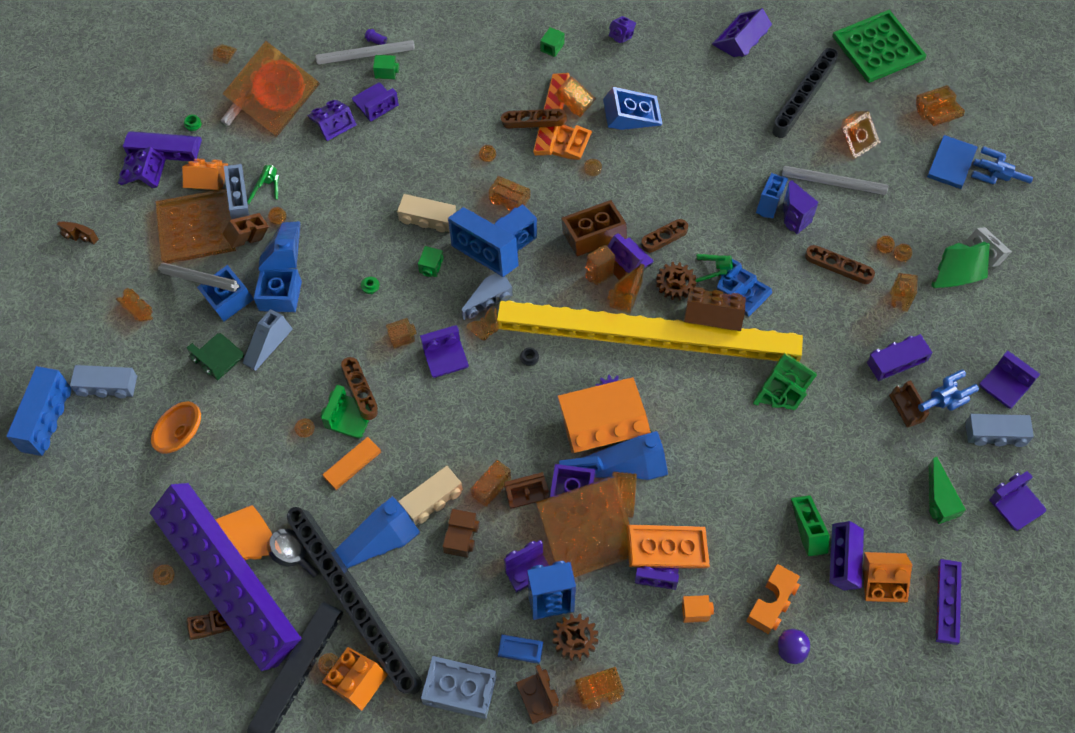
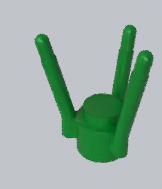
(267, 176)
(722, 262)

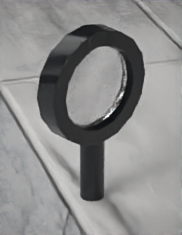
(288, 550)

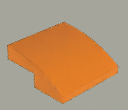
(571, 142)

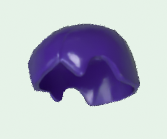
(793, 646)

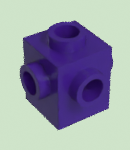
(621, 29)

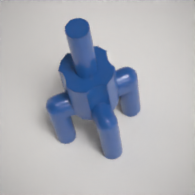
(997, 169)
(948, 394)

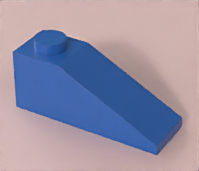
(771, 196)

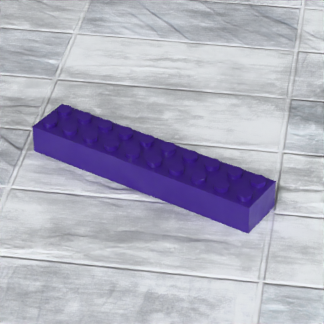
(225, 576)

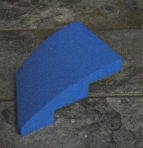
(746, 284)

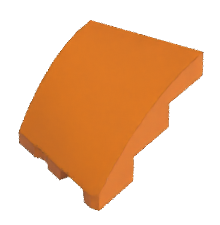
(247, 532)

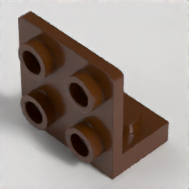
(537, 696)

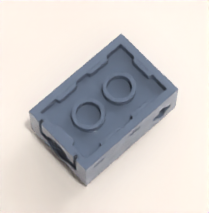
(459, 687)

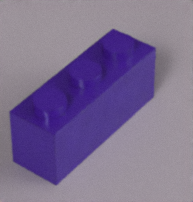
(899, 357)
(846, 555)

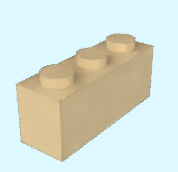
(425, 212)
(431, 495)

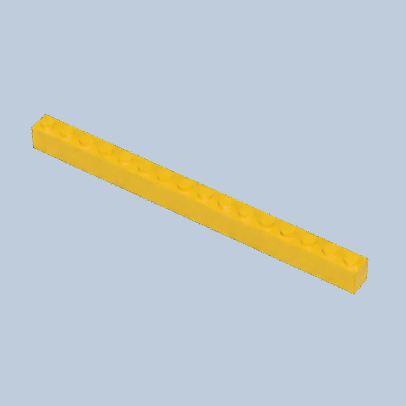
(647, 331)

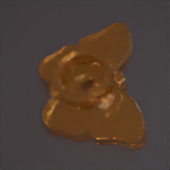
(486, 325)

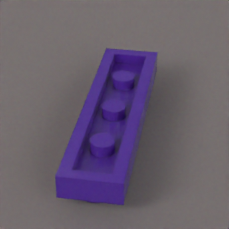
(948, 602)

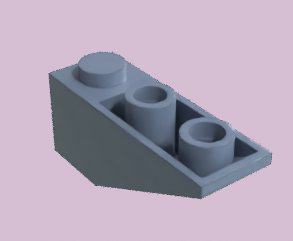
(490, 292)
(267, 336)

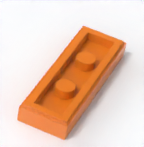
(351, 463)

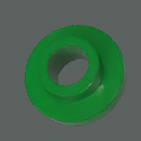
(192, 119)
(370, 289)

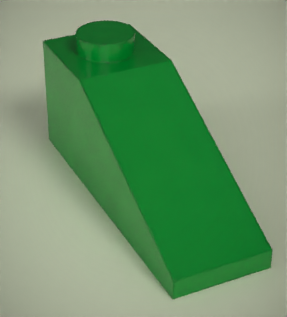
(943, 498)
(810, 526)

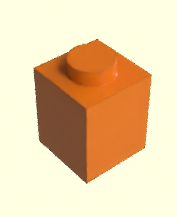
(697, 608)

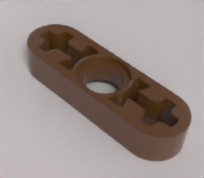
(660, 242)

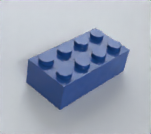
(483, 241)
(39, 411)
(551, 590)

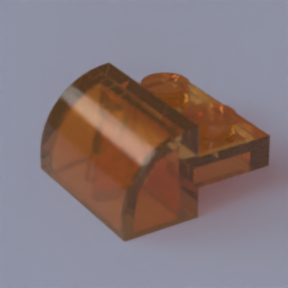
(939, 106)

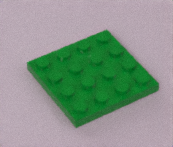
(879, 46)

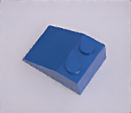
(631, 109)

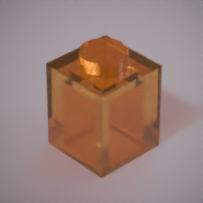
(401, 332)

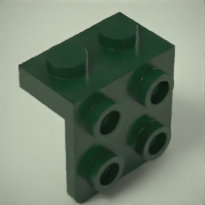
(216, 356)

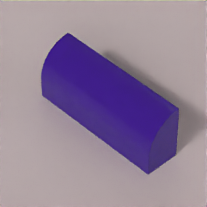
(168, 145)

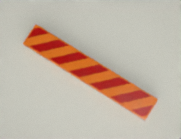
(547, 135)

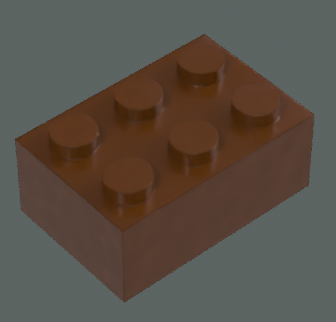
(593, 227)
(715, 309)

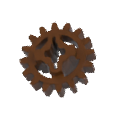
(676, 280)
(582, 642)

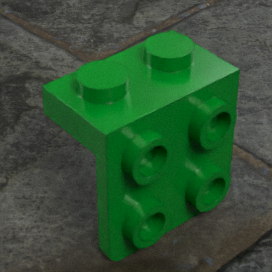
(343, 415)

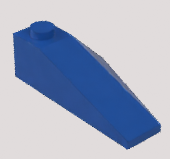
(282, 248)
(639, 455)
(382, 531)

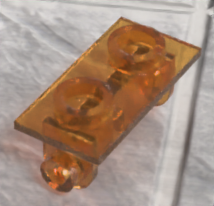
(139, 309)

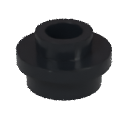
(529, 352)

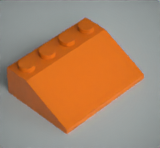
(603, 415)

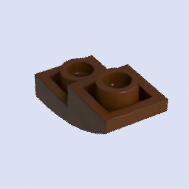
(77, 231)
(206, 625)

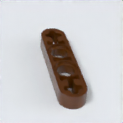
(513, 119)
(840, 262)
(361, 387)

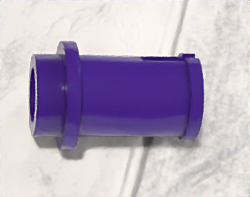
(372, 36)

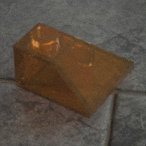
(859, 133)
(627, 290)

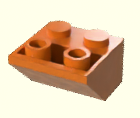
(204, 174)
(886, 576)
(355, 678)

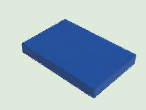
(952, 162)

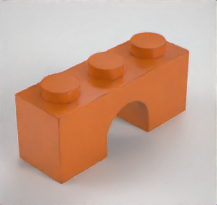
(765, 615)

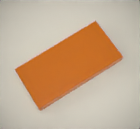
(667, 546)

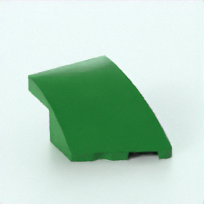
(962, 265)
(786, 384)

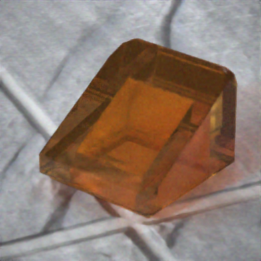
(223, 53)

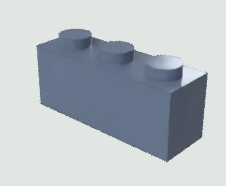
(236, 191)
(103, 381)
(999, 429)

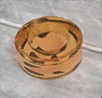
(593, 167)

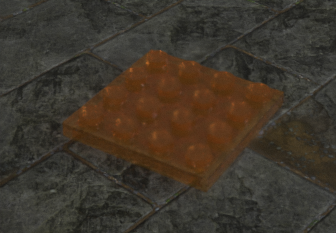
(271, 88)
(193, 226)
(586, 526)

